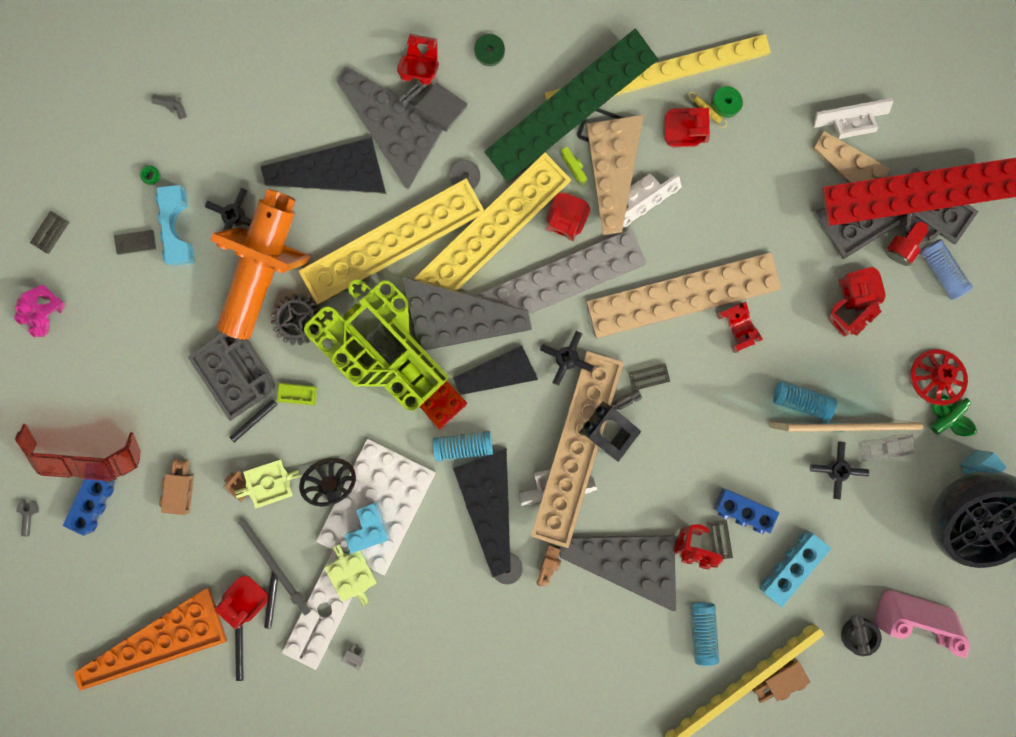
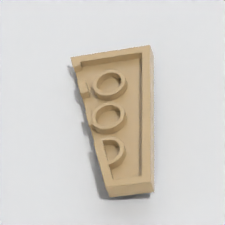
(847, 160)

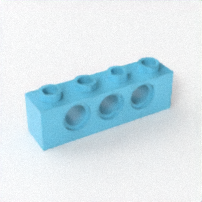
(805, 566)

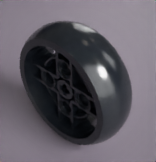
(977, 519)

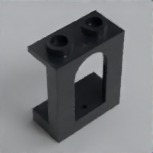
(623, 439)

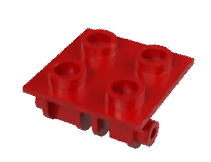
(443, 405)

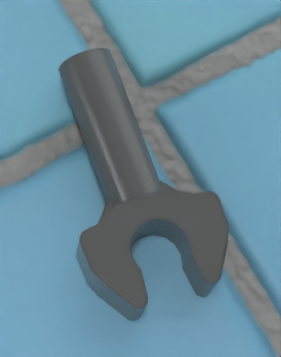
(21, 508)

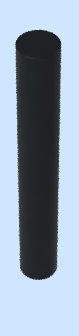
(254, 420)
(271, 601)
(239, 653)

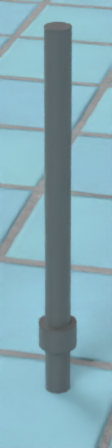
(296, 597)

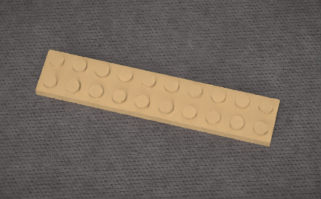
(683, 295)
(575, 453)

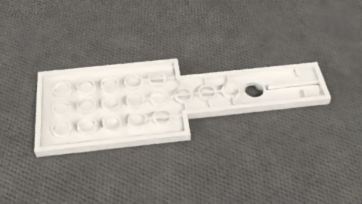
(399, 489)

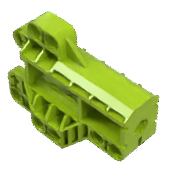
(398, 324)

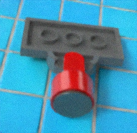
(926, 226)

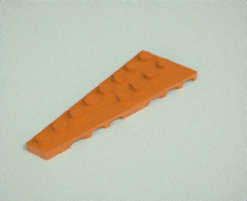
(174, 635)

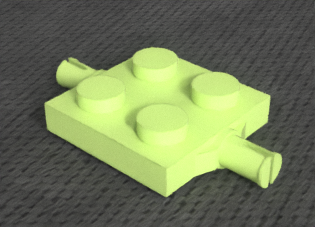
(267, 483)
(350, 575)

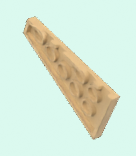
(613, 160)

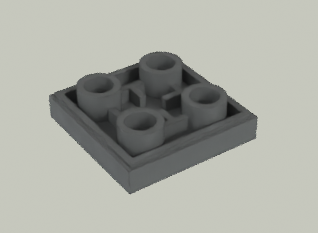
(441, 107)

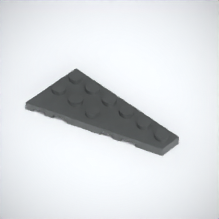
(854, 236)

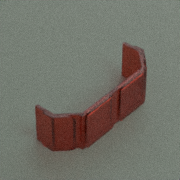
(89, 468)

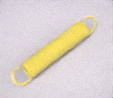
(702, 104)

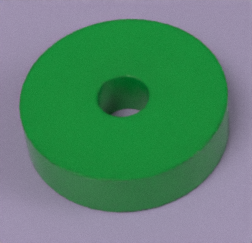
(732, 96)

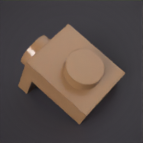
(235, 482)

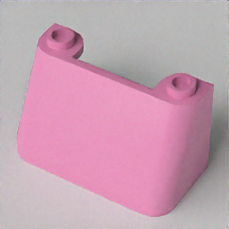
(900, 612)

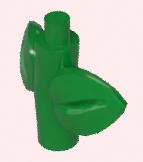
(952, 417)

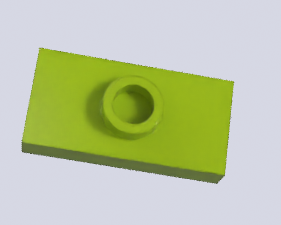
(574, 166)
(297, 394)

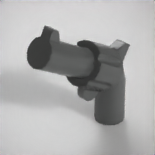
(171, 103)

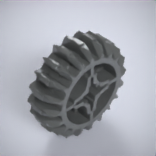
(292, 313)

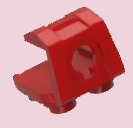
(419, 65)
(687, 127)
(567, 216)
(862, 288)
(859, 324)
(689, 554)
(242, 602)

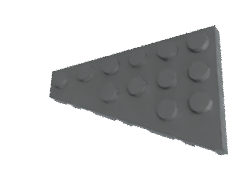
(398, 130)
(452, 317)
(632, 562)

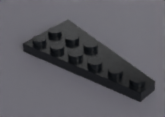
(334, 169)
(486, 497)

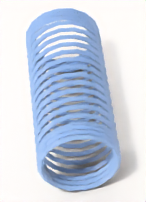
(954, 288)

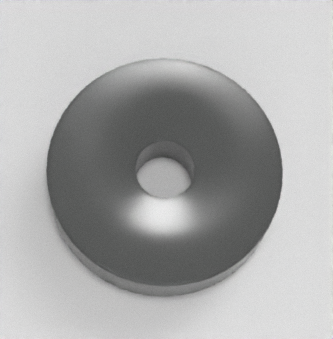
(465, 166)
(513, 575)

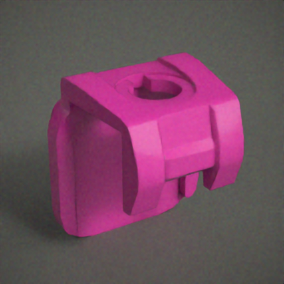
(36, 315)

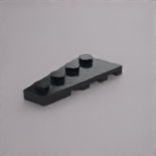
(499, 372)

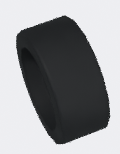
(875, 641)

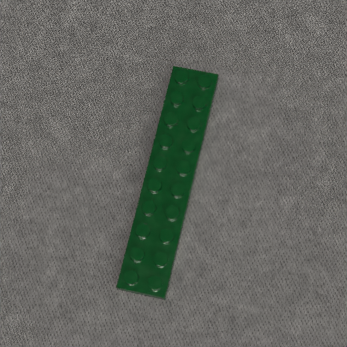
(571, 105)

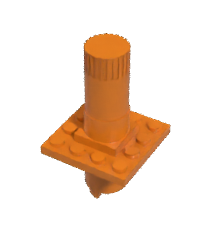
(260, 255)

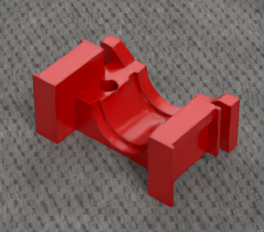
(741, 326)

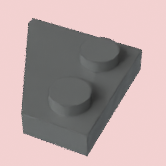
(385, 343)

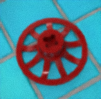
(941, 375)

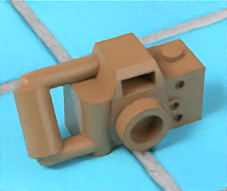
(549, 564)

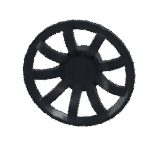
(329, 486)

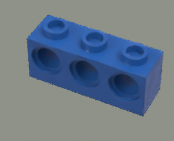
(80, 506)
(756, 510)

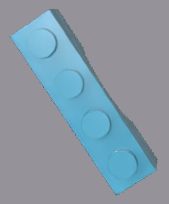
(171, 202)

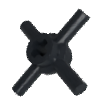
(231, 208)
(565, 351)
(836, 464)

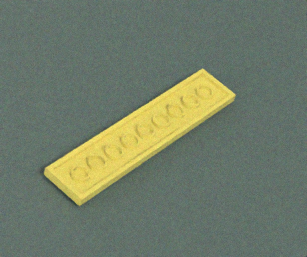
(497, 225)
(392, 241)

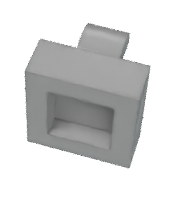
(353, 659)

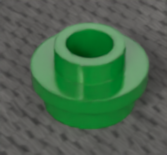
(145, 172)

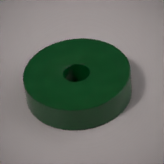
(489, 41)

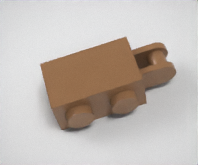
(177, 489)
(783, 682)

